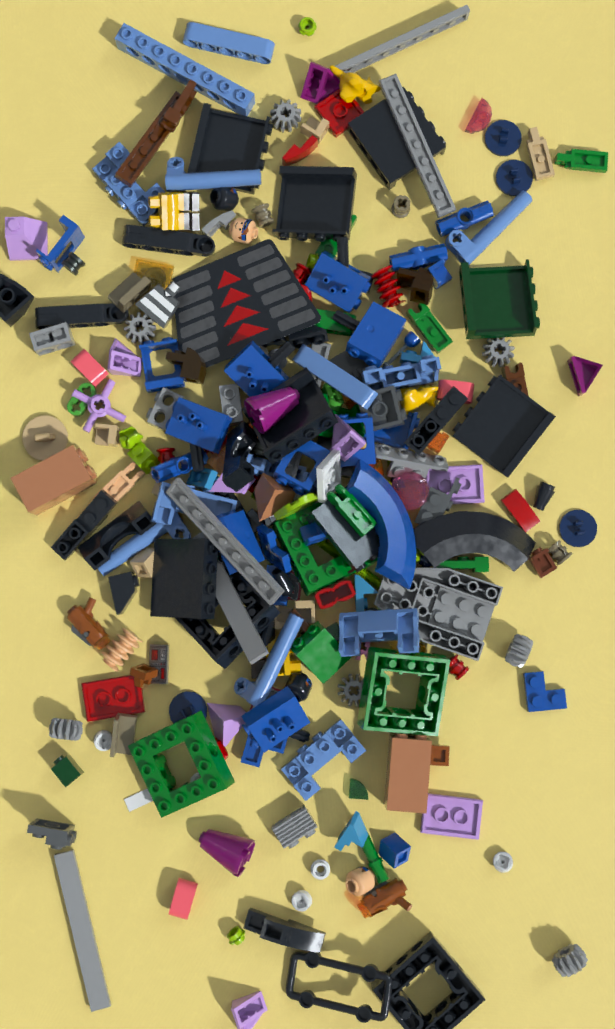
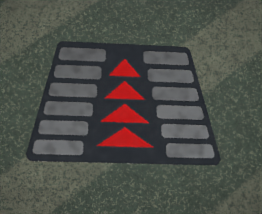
(240, 299)

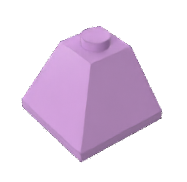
(24, 237)

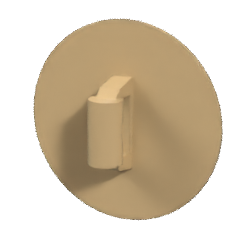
(44, 437)

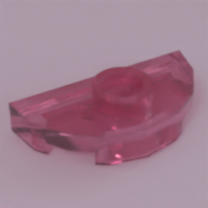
(480, 118)

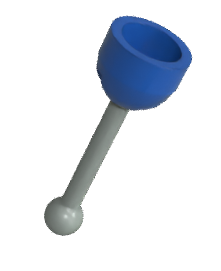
(410, 340)

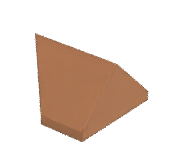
(271, 496)

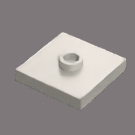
(328, 475)

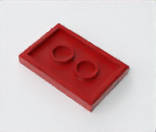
(112, 696)

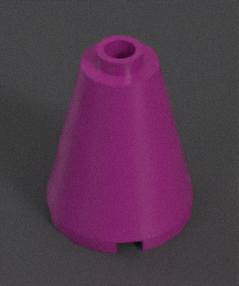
(271, 407)
(228, 849)

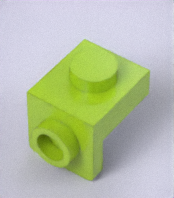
(143, 457)

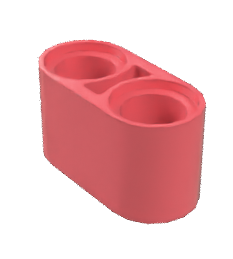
(89, 367)
(465, 388)
(183, 898)

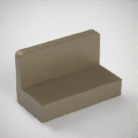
(129, 291)
(123, 733)

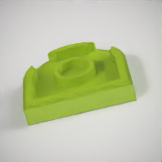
(300, 504)

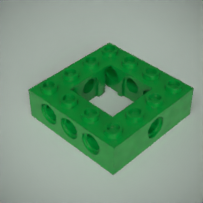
(302, 562)
(422, 720)
(205, 753)

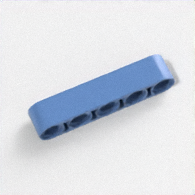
(228, 43)
(335, 377)

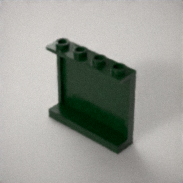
(498, 301)

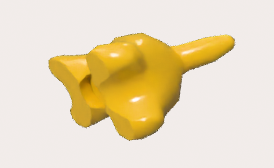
(354, 86)
(414, 398)

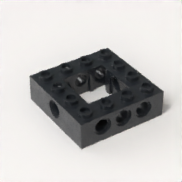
(225, 646)
(452, 1009)

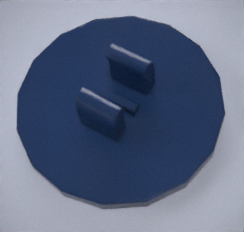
(503, 138)
(514, 177)
(578, 528)
(185, 705)

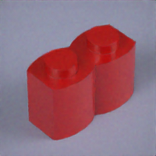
(329, 596)

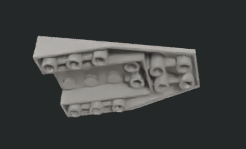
(450, 607)

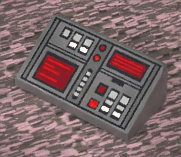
(160, 660)

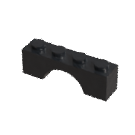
(236, 469)
(99, 546)

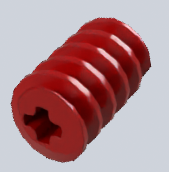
(387, 287)

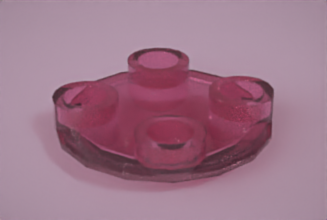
(411, 489)

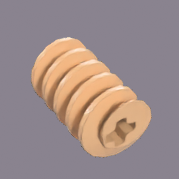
(121, 649)

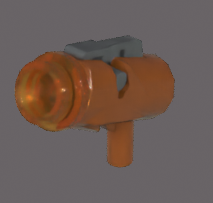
(86, 627)
(382, 897)

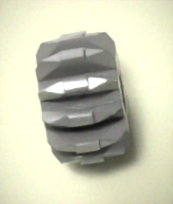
(292, 113)
(134, 323)
(494, 356)
(519, 650)
(354, 683)
(65, 729)
(569, 960)

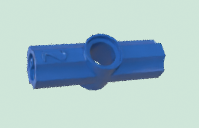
(475, 214)
(418, 257)
(170, 468)

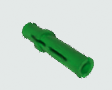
(374, 860)

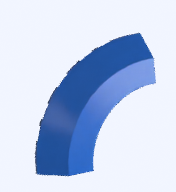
(393, 526)

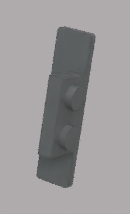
(437, 503)

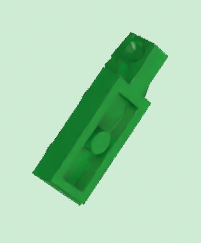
(583, 160)

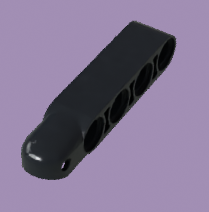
(167, 241)
(80, 315)

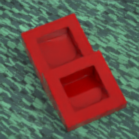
(297, 154)
(520, 510)

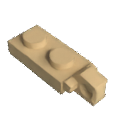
(539, 155)

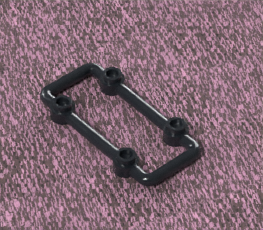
(369, 974)

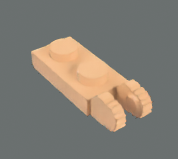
(121, 483)

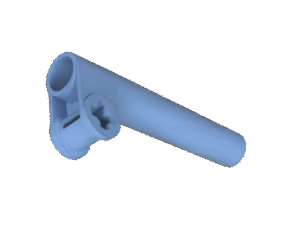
(178, 180)
(468, 250)
(139, 542)
(258, 691)

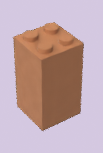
(54, 480)
(407, 773)

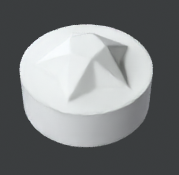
(103, 740)
(503, 862)
(301, 900)

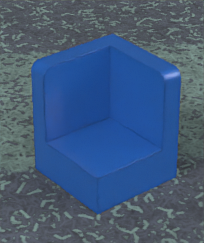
(440, 274)
(312, 534)
(394, 850)

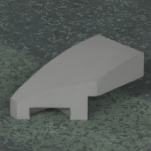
(221, 220)

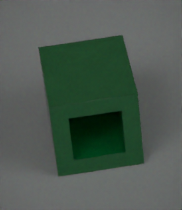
(66, 769)

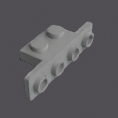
(409, 461)

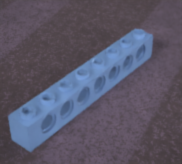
(183, 69)

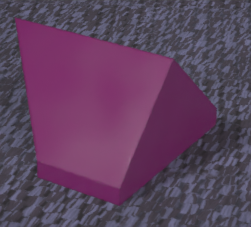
(319, 83)
(583, 373)

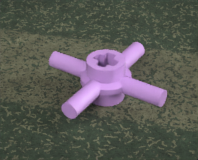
(94, 413)

